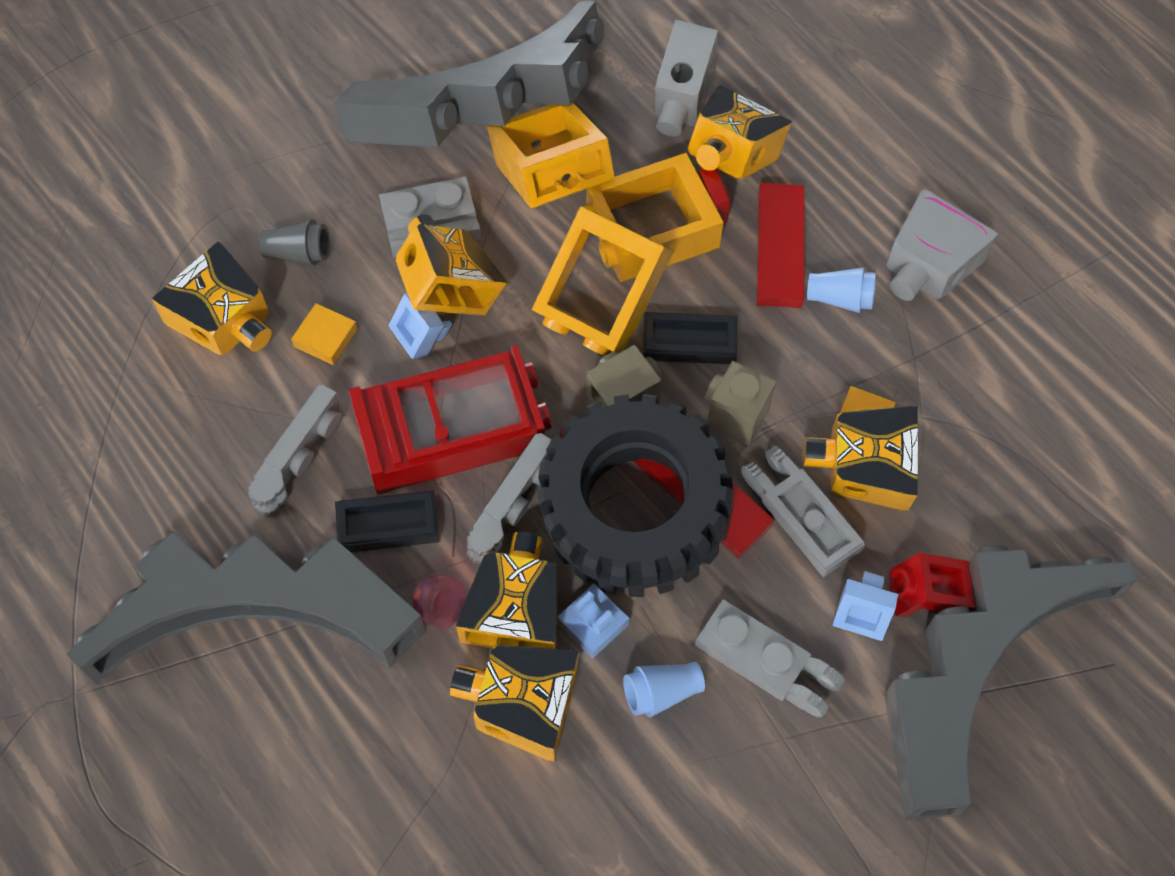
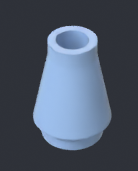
(844, 289)
(661, 686)

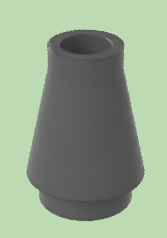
(298, 242)

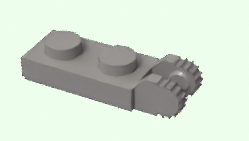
(294, 451)
(508, 502)
(804, 512)
(766, 658)

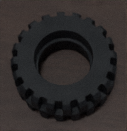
(620, 436)

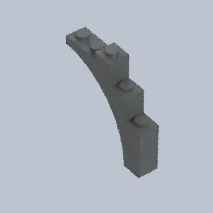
(486, 92)
(253, 583)
(934, 714)

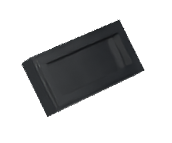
(690, 338)
(387, 521)

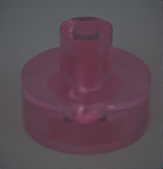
(439, 600)

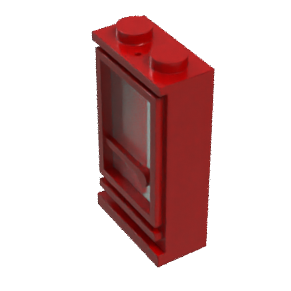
(449, 419)

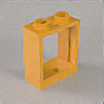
(565, 146)
(673, 174)
(645, 284)

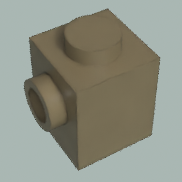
(623, 374)
(739, 402)

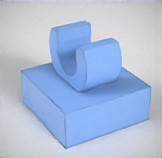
(417, 328)
(865, 607)
(593, 621)

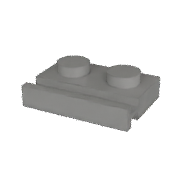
(445, 201)

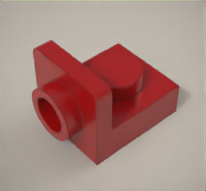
(931, 584)

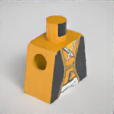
(737, 134)
(447, 270)
(215, 304)
(870, 456)
(512, 599)
(521, 696)

